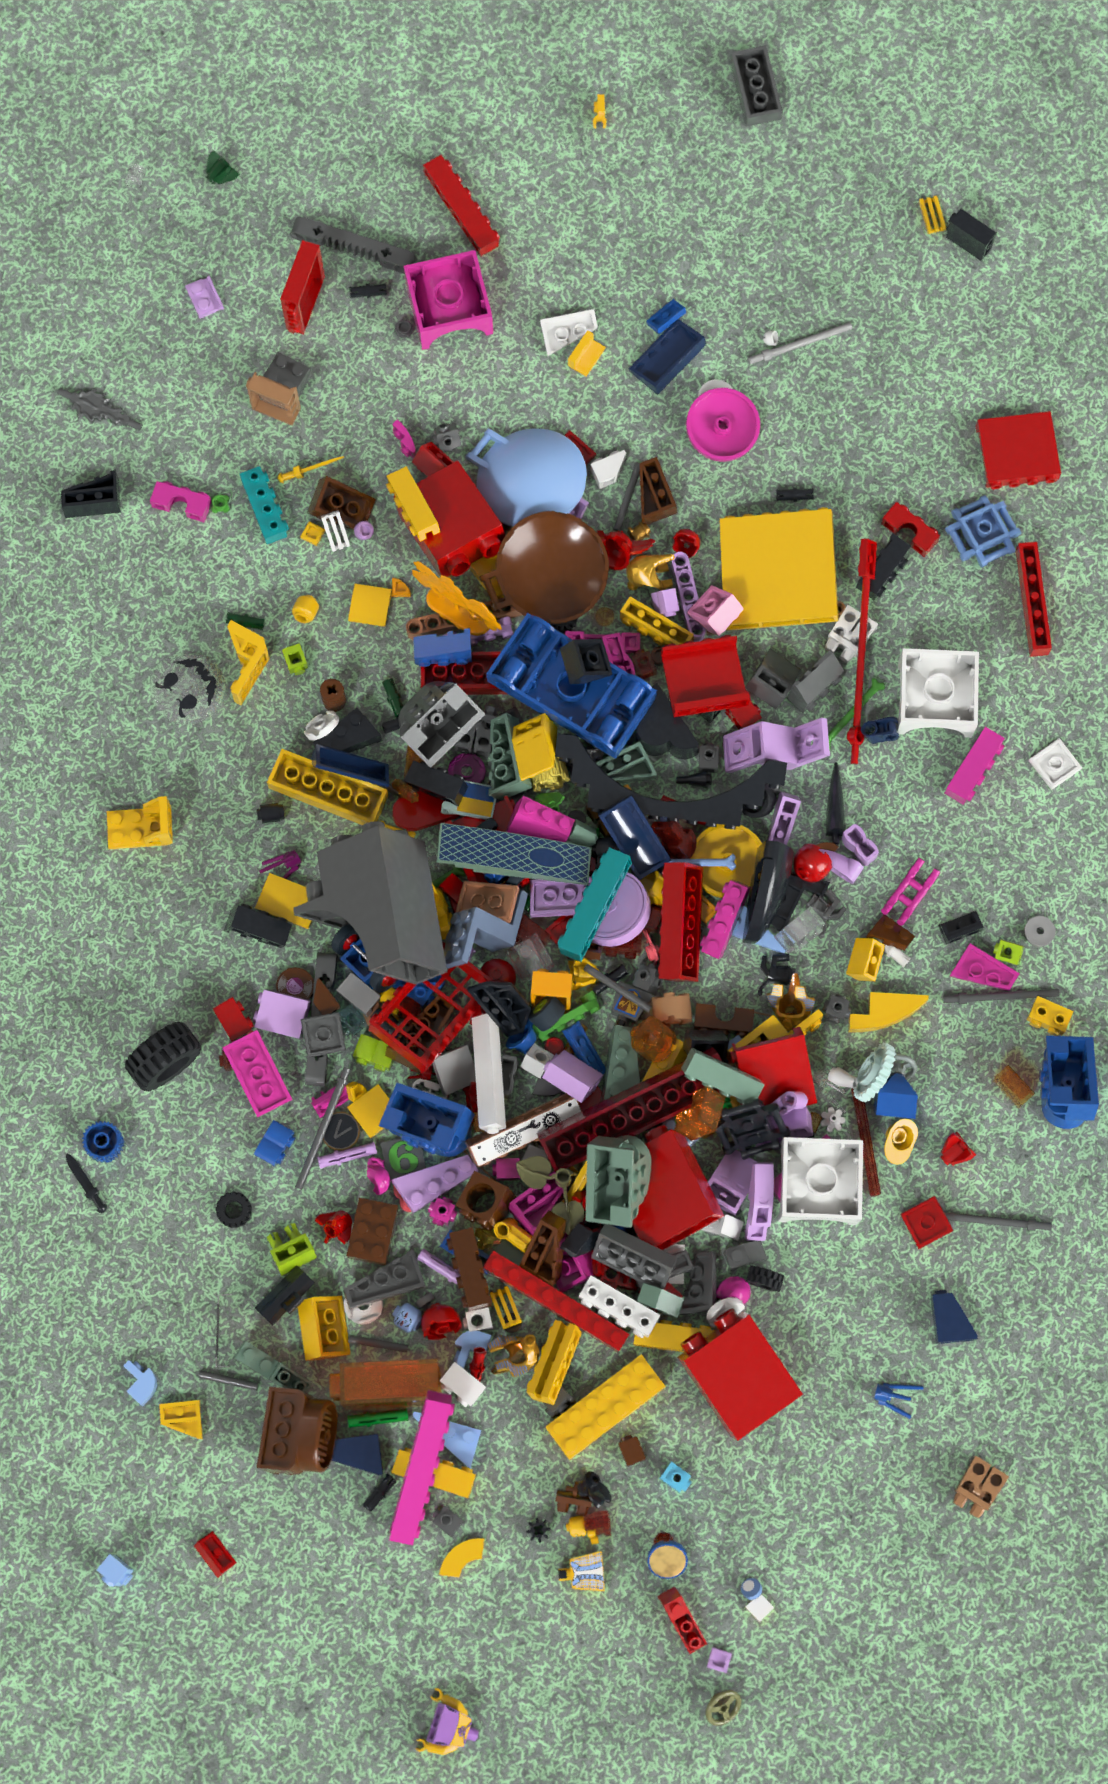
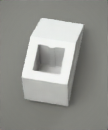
(608, 469)

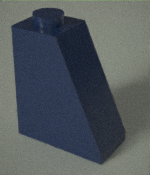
(950, 1320)
(359, 1453)

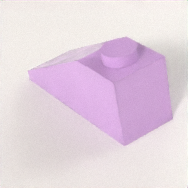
(784, 817)
(799, 1123)

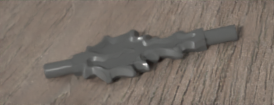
(94, 405)

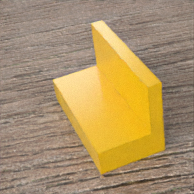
(585, 354)

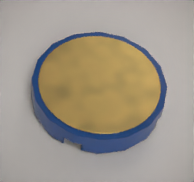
(667, 1559)

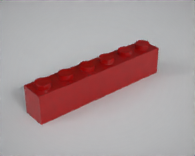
(461, 205)
(1033, 599)

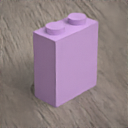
(281, 1013)
(572, 1075)

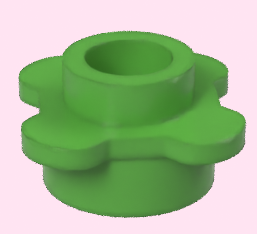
(220, 499)

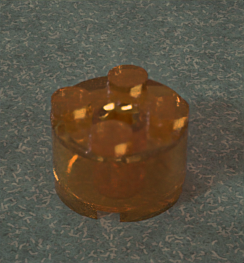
(653, 1039)

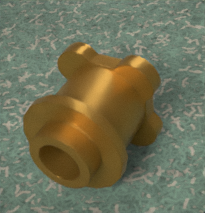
(639, 532)

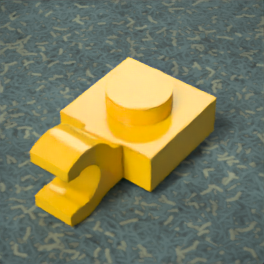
(599, 108)

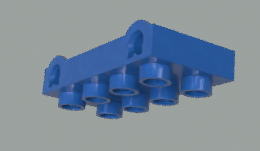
(597, 711)

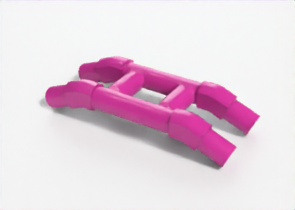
(908, 880)

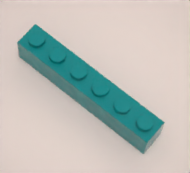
(594, 905)

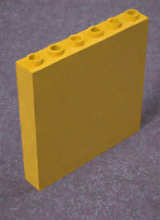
(780, 567)

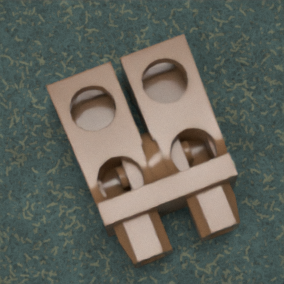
(979, 1493)

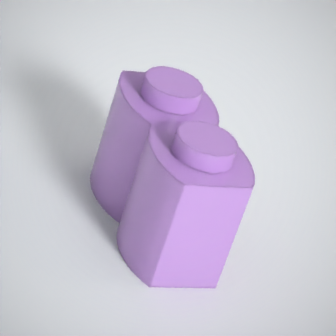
(665, 602)
(863, 848)

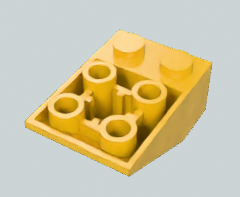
(534, 746)

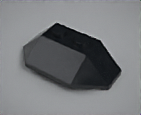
(502, 1004)

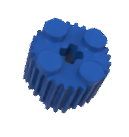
(99, 1131)

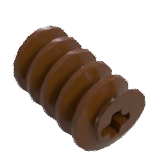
(333, 695)

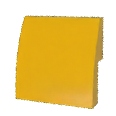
(369, 605)

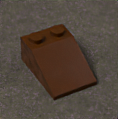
(335, 496)

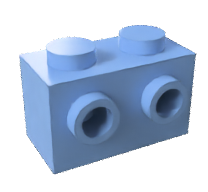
(115, 1571)

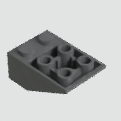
(773, 679)

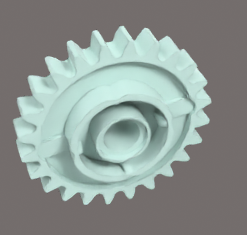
(874, 1072)

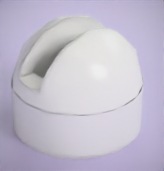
(771, 338)

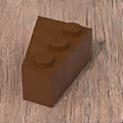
(655, 493)

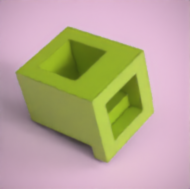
(295, 653)
(1016, 955)

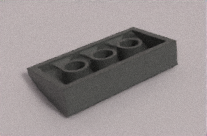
(633, 1257)

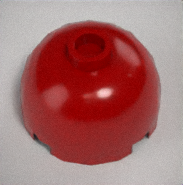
(811, 863)
(500, 970)
(440, 1320)

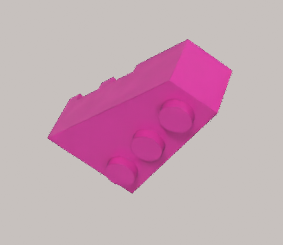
(535, 1203)

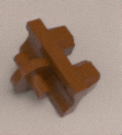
(572, 1496)

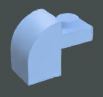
(467, 1343)
(146, 1384)

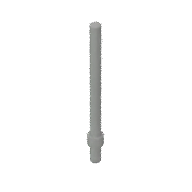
(768, 354)

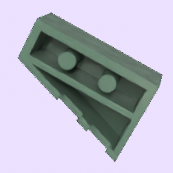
(629, 766)

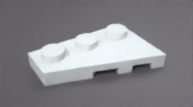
(566, 329)

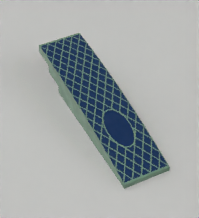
(513, 854)

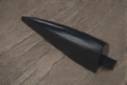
(835, 807)

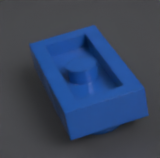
(666, 316)

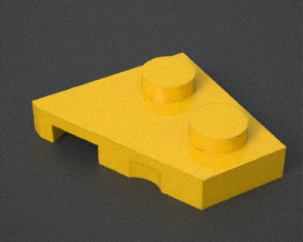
(183, 1417)

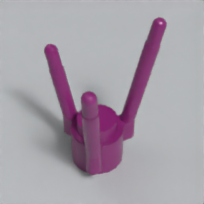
(289, 859)

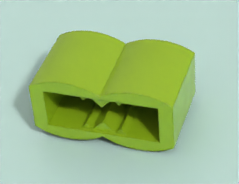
(372, 1052)

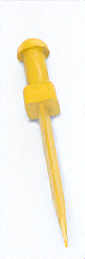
(298, 471)

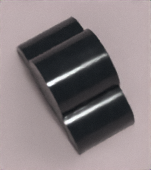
(663, 732)

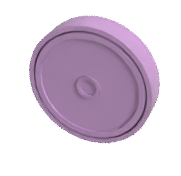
(626, 914)

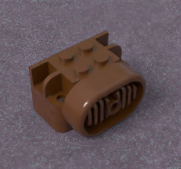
(297, 1433)

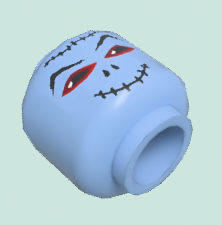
(407, 1317)

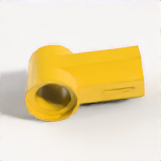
(514, 1235)

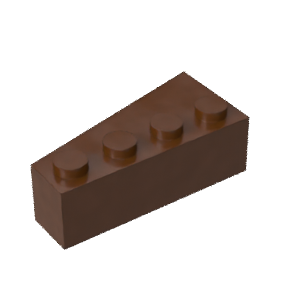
(434, 1016)
(469, 1269)

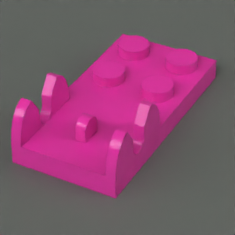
(257, 1073)

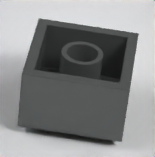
(288, 372)

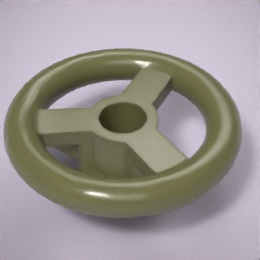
(720, 1703)

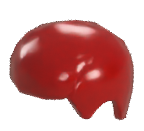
(689, 537)

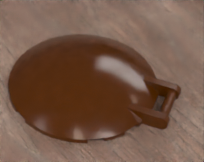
(549, 568)

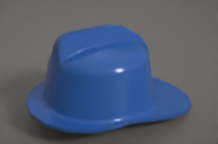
(523, 1041)

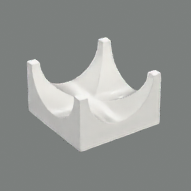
(938, 690)
(821, 1180)

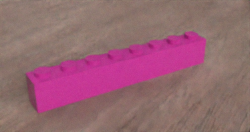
(420, 1467)

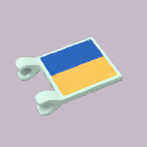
(474, 804)

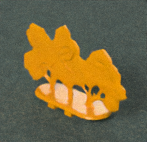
(451, 604)

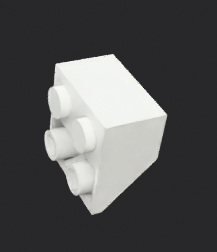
(462, 1384)

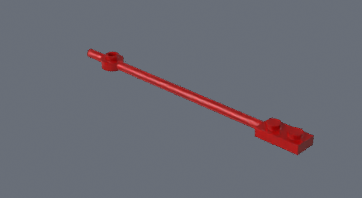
(867, 571)

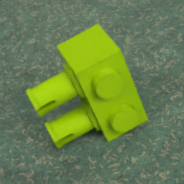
(292, 1253)

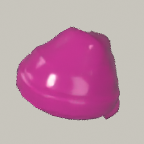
(734, 1287)

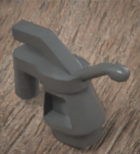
(824, 910)

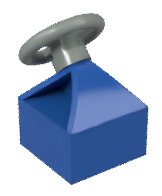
(897, 1095)

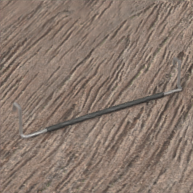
(218, 1330)

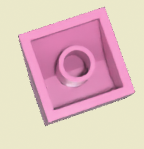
(715, 610)

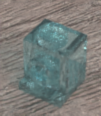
(351, 1014)

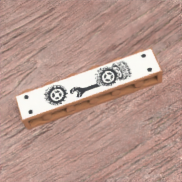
(521, 1130)

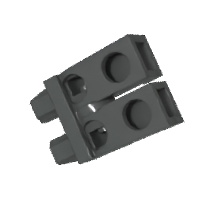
(482, 731)

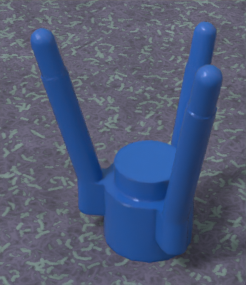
(885, 1392)

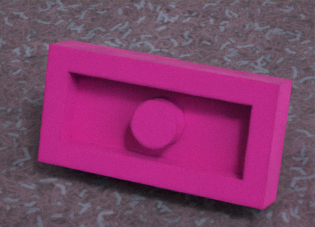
(321, 1103)

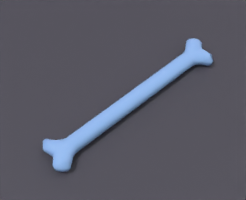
(728, 862)

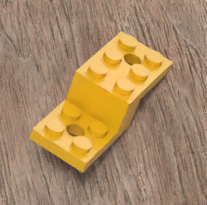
(773, 1029)

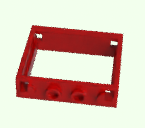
(302, 287)

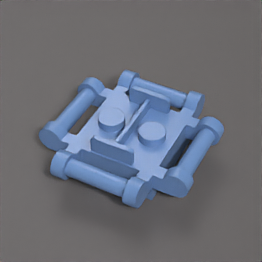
(983, 530)

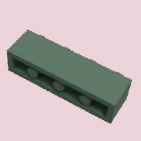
(722, 1076)

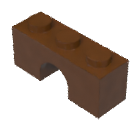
(740, 1024)

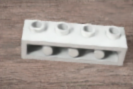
(618, 1306)

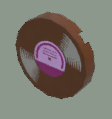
(296, 983)

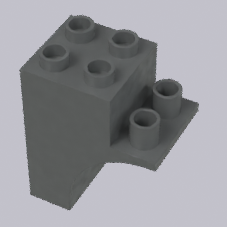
(386, 894)

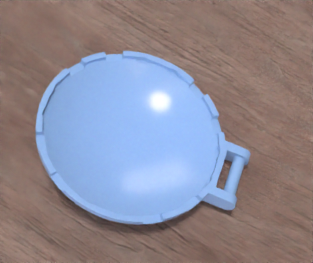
(529, 473)

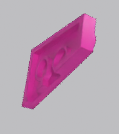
(984, 969)

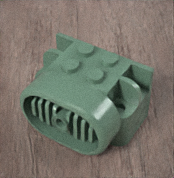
(616, 1179)

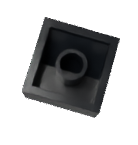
(585, 660)

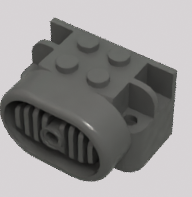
(437, 719)

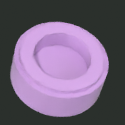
(363, 530)

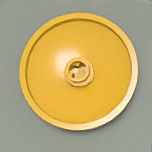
(720, 844)

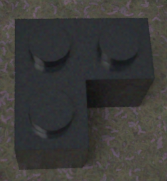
(706, 1039)

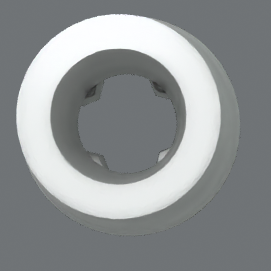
(842, 1078)

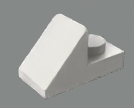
(726, 1227)

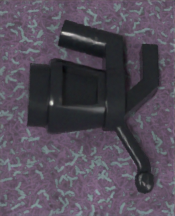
(778, 974)

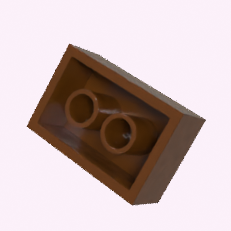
(372, 1231)

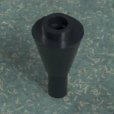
(699, 779)

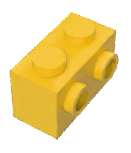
(865, 959)
(1049, 1016)

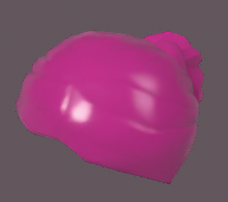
(378, 1175)

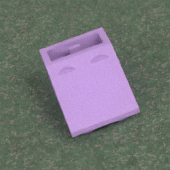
(732, 1181)

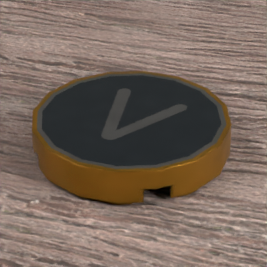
(342, 1132)

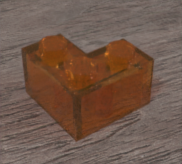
(702, 1116)

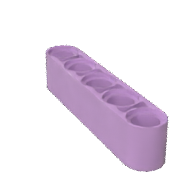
(687, 588)

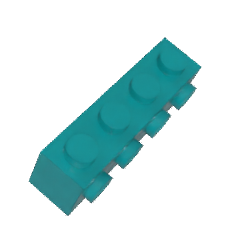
(263, 504)

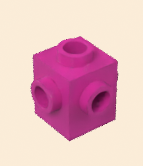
(442, 1219)

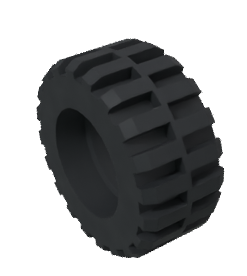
(163, 1056)

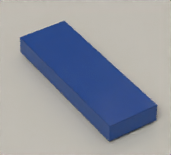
(583, 1047)

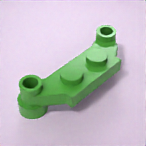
(589, 1004)

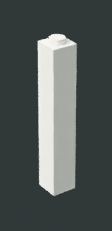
(488, 1074)

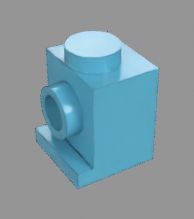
(667, 1477)

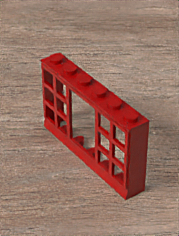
(446, 1036)

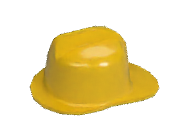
(900, 1141)

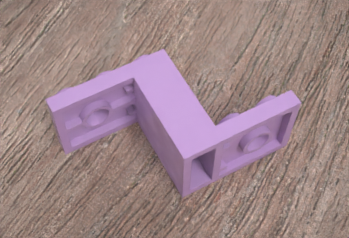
(776, 742)

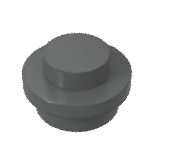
(404, 329)

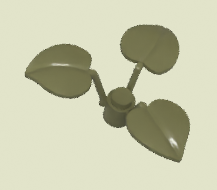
(535, 1172)

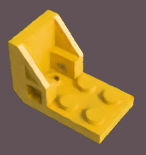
(251, 654)
(141, 826)

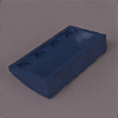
(668, 356)
(350, 765)
(634, 836)

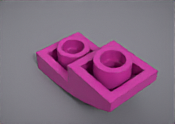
(407, 444)

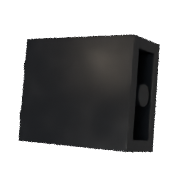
(970, 234)

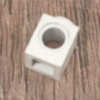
(536, 1060)
(484, 1314)

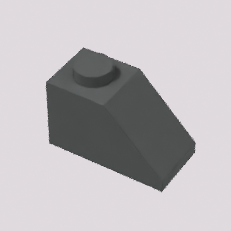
(744, 1254)

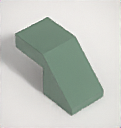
(661, 1300)

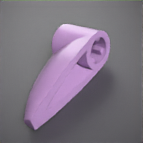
(844, 867)
(790, 1101)

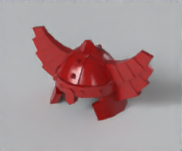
(621, 548)

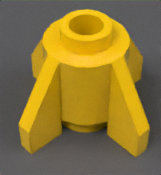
(579, 976)

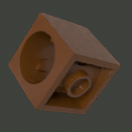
(477, 1187)

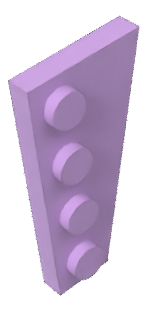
(430, 1183)

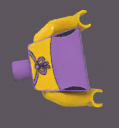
(449, 1726)

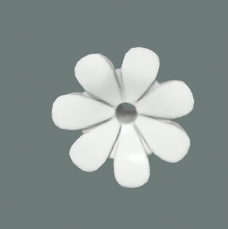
(832, 1123)

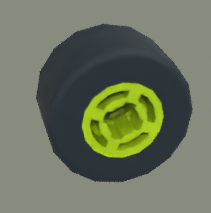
(546, 1013)

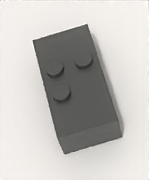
(756, 85)

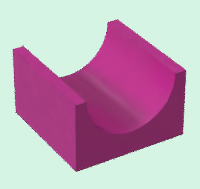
(448, 296)

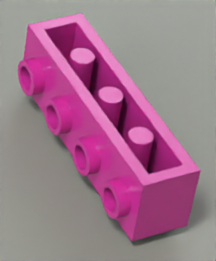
(975, 764)
(726, 918)

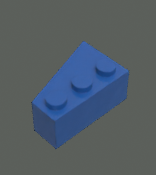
(443, 649)

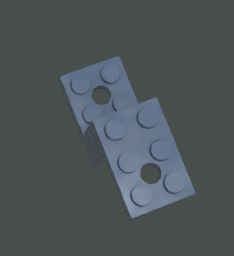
(482, 929)

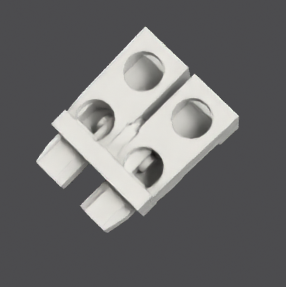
(844, 637)

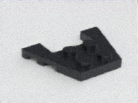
(793, 893)

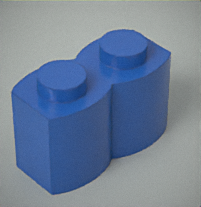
(274, 1143)

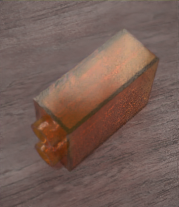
(385, 1383)

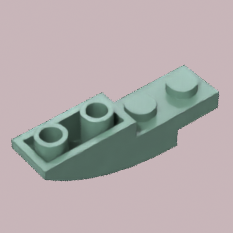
(271, 1368)

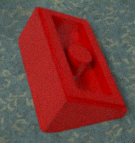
(215, 1554)

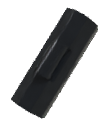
(285, 1295)

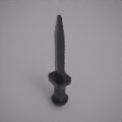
(91, 1192)

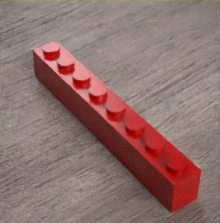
(555, 1301)

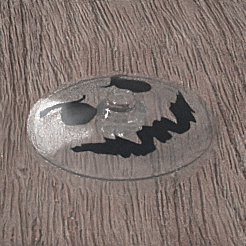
(187, 688)

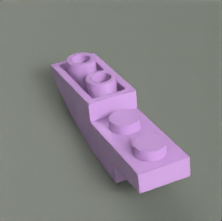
(761, 1201)

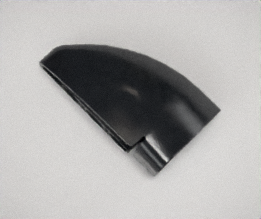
(775, 865)

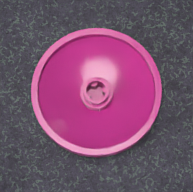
(723, 424)

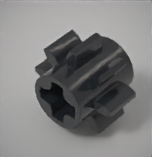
(537, 1524)

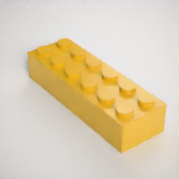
(326, 790)
(605, 1407)

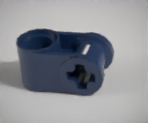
(884, 729)

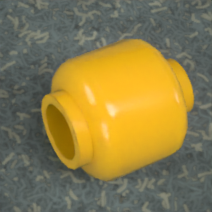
(305, 608)

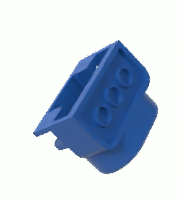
(1069, 1081)
(428, 1121)

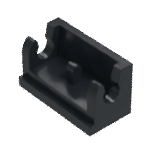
(961, 927)

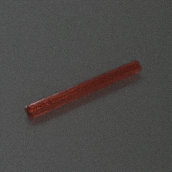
(868, 1153)

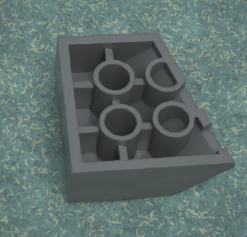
(816, 682)

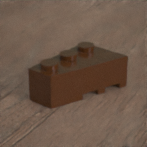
(544, 1253)

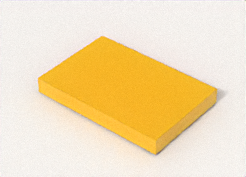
(280, 897)

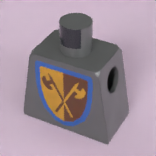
(627, 1010)

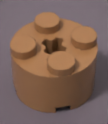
(672, 1008)

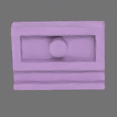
(204, 297)

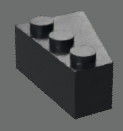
(93, 497)
(351, 733)
(258, 925)

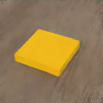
(369, 1110)

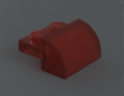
(676, 841)

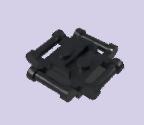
(751, 1125)

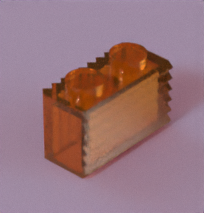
(1013, 1086)

